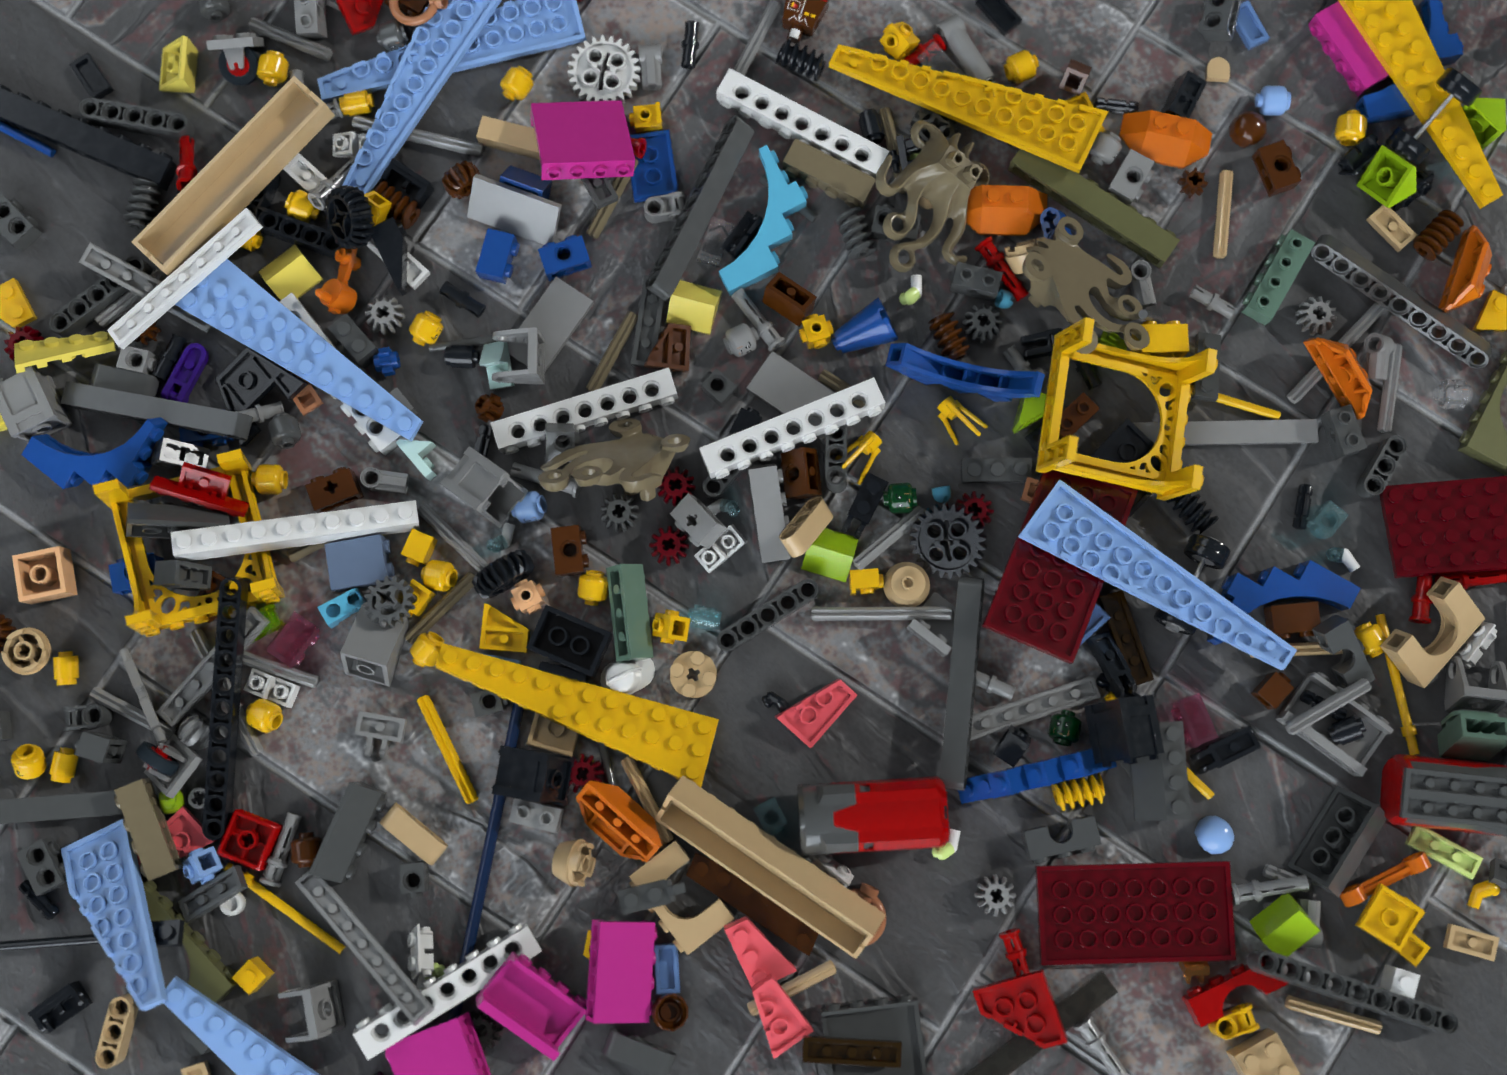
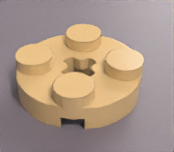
(706, 678)

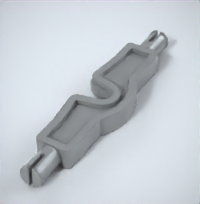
(143, 696)

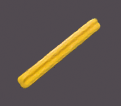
(447, 749)

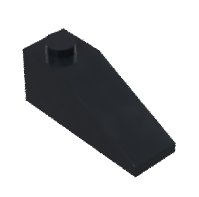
(393, 249)

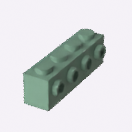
(1278, 276)
(629, 612)

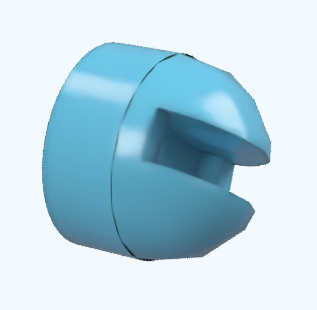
(1004, 299)
(941, 493)

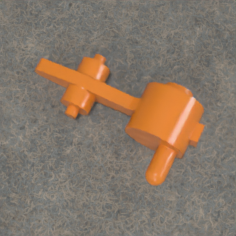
(336, 292)

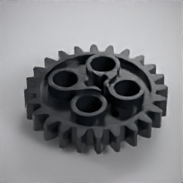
(969, 539)

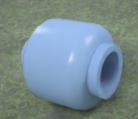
(1273, 100)
(530, 508)

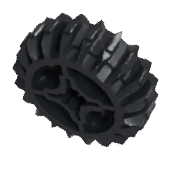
(349, 217)
(503, 574)

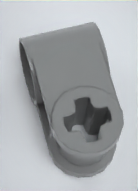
(667, 207)

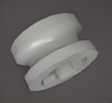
(193, 795)

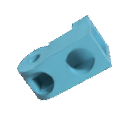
(341, 607)

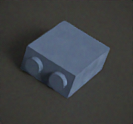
(358, 562)

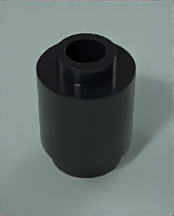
(871, 126)
(462, 356)
(1347, 730)

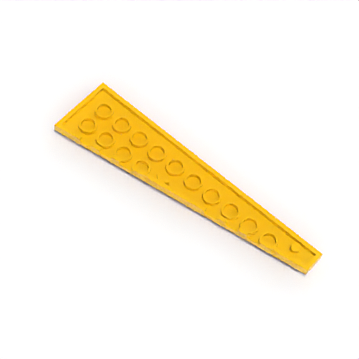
(1411, 61)
(1027, 121)
(641, 728)

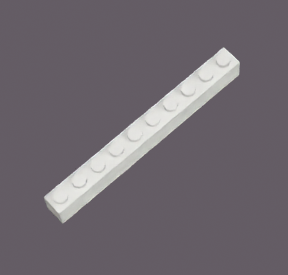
(294, 531)

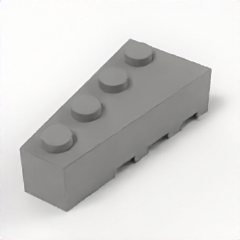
(768, 510)

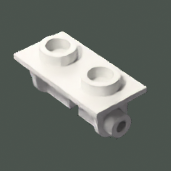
(1482, 637)
(832, 867)
(420, 961)

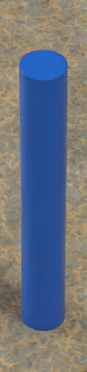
(26, 139)

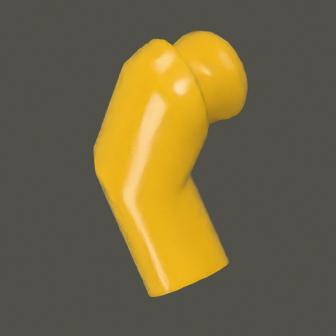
(1480, 891)

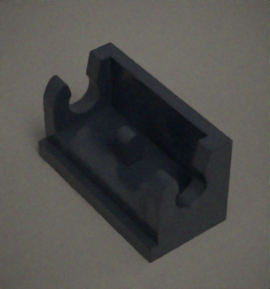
(1184, 95)
(408, 183)
(60, 1007)

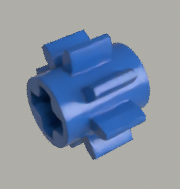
(386, 361)

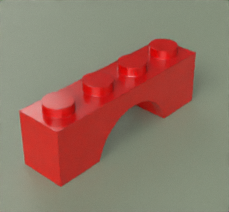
(1207, 1002)

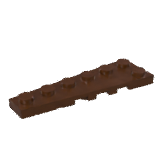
(751, 903)

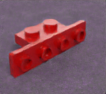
(201, 487)

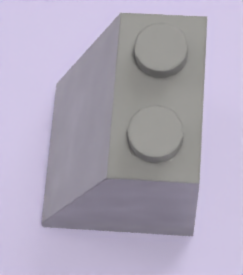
(373, 650)

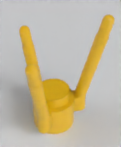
(951, 409)
(867, 444)

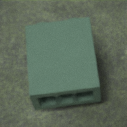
(1472, 735)

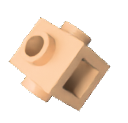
(536, 598)

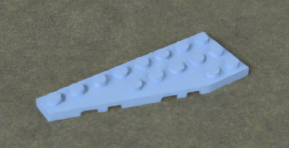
(110, 892)

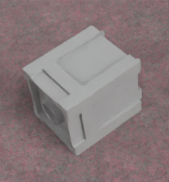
(32, 405)
(484, 487)

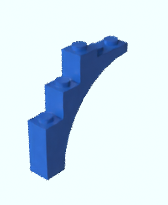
(1389, 102)
(963, 377)
(71, 467)
(1310, 583)
(1031, 776)

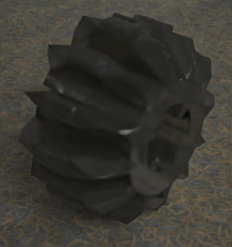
(491, 1027)

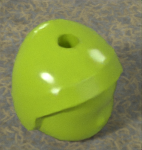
(171, 805)

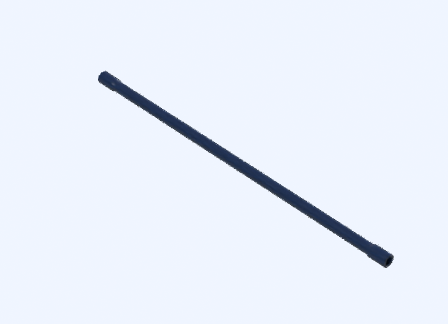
(486, 859)

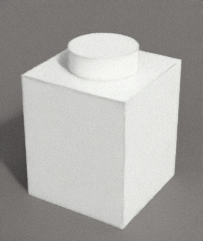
(1399, 981)

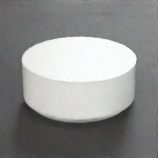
(234, 905)

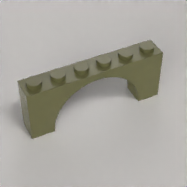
(1486, 434)
(206, 970)

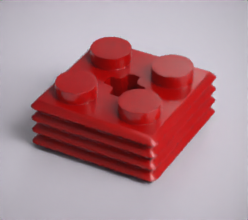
(236, 847)

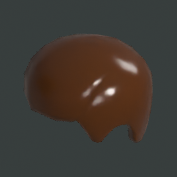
(1248, 129)
(670, 1012)

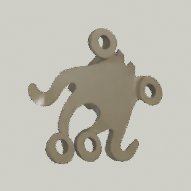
(943, 178)
(1065, 276)
(633, 461)

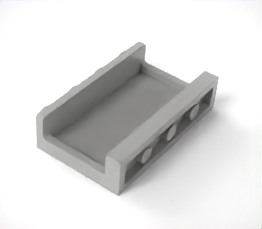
(1351, 756)

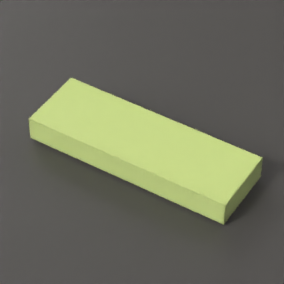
(1444, 851)

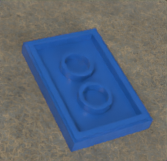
(656, 170)

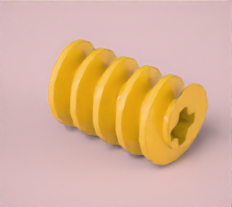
(1079, 792)

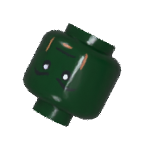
(900, 498)
(1064, 728)

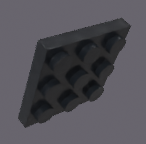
(1125, 446)

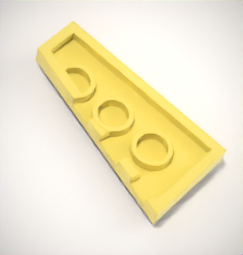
(64, 349)

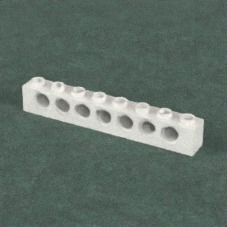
(736, 83)
(662, 380)
(865, 391)
(383, 441)
(374, 1043)

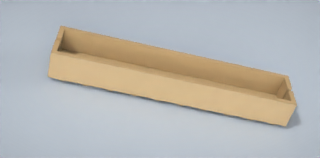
(234, 176)
(770, 867)

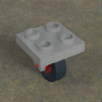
(238, 59)
(168, 764)

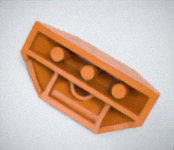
(1166, 137)
(1005, 209)
(1467, 271)
(1342, 373)
(619, 820)

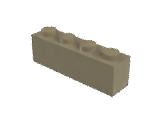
(828, 174)
(148, 829)

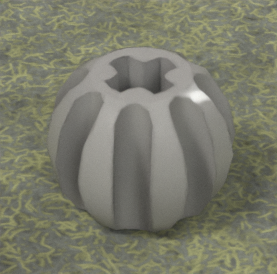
(194, 732)

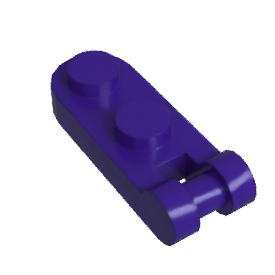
(186, 373)

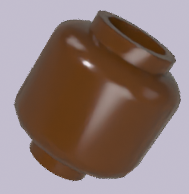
(305, 849)

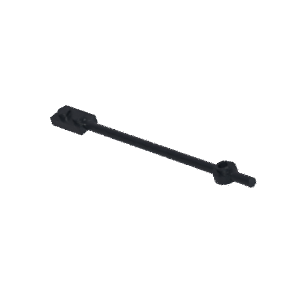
(166, 934)

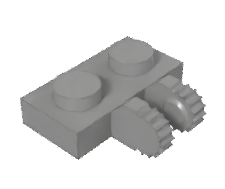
(380, 727)

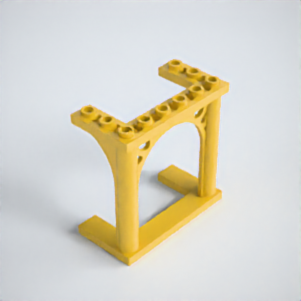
(1177, 372)
(147, 613)

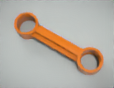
(1410, 865)

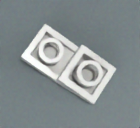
(347, 144)
(721, 550)
(272, 688)

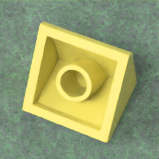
(179, 66)
(290, 274)
(694, 306)

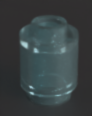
(704, 617)

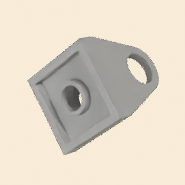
(536, 356)
(1465, 697)
(319, 1020)

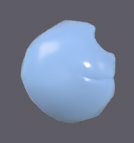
(1214, 835)

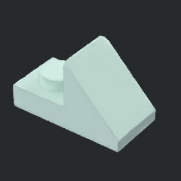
(496, 359)
(415, 452)

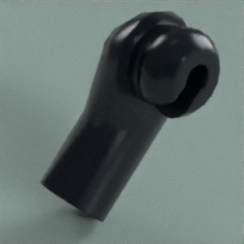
(772, 698)

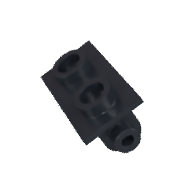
(1353, 162)
(1423, 186)
(742, 234)

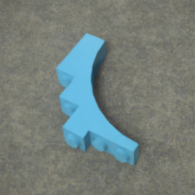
(783, 200)

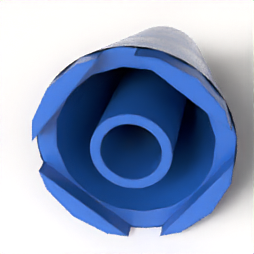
(865, 329)

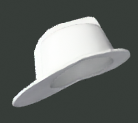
(628, 675)

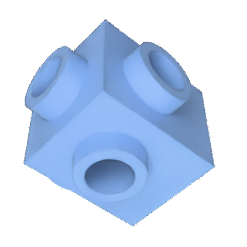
(202, 865)

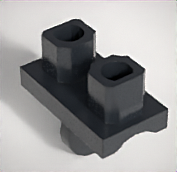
(905, 147)

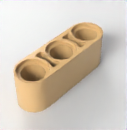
(806, 526)
(413, 834)
(109, 1039)

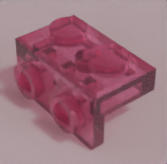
(293, 640)
(1196, 720)

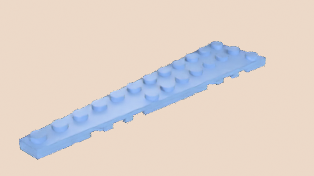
(510, 33)
(418, 79)
(259, 321)
(1102, 546)
(228, 1037)

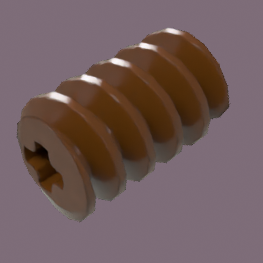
(400, 209)
(1438, 234)
(949, 336)

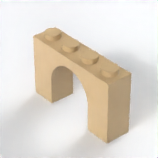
(1458, 622)
(687, 931)

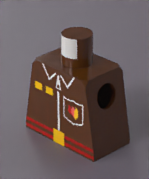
(803, 17)

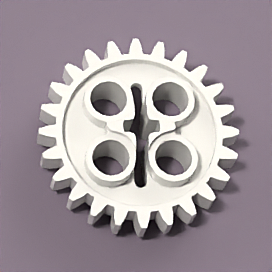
(583, 69)

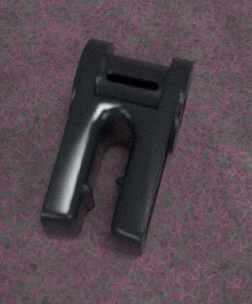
(1043, 337)

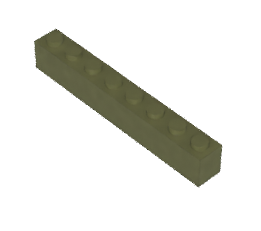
(1096, 207)

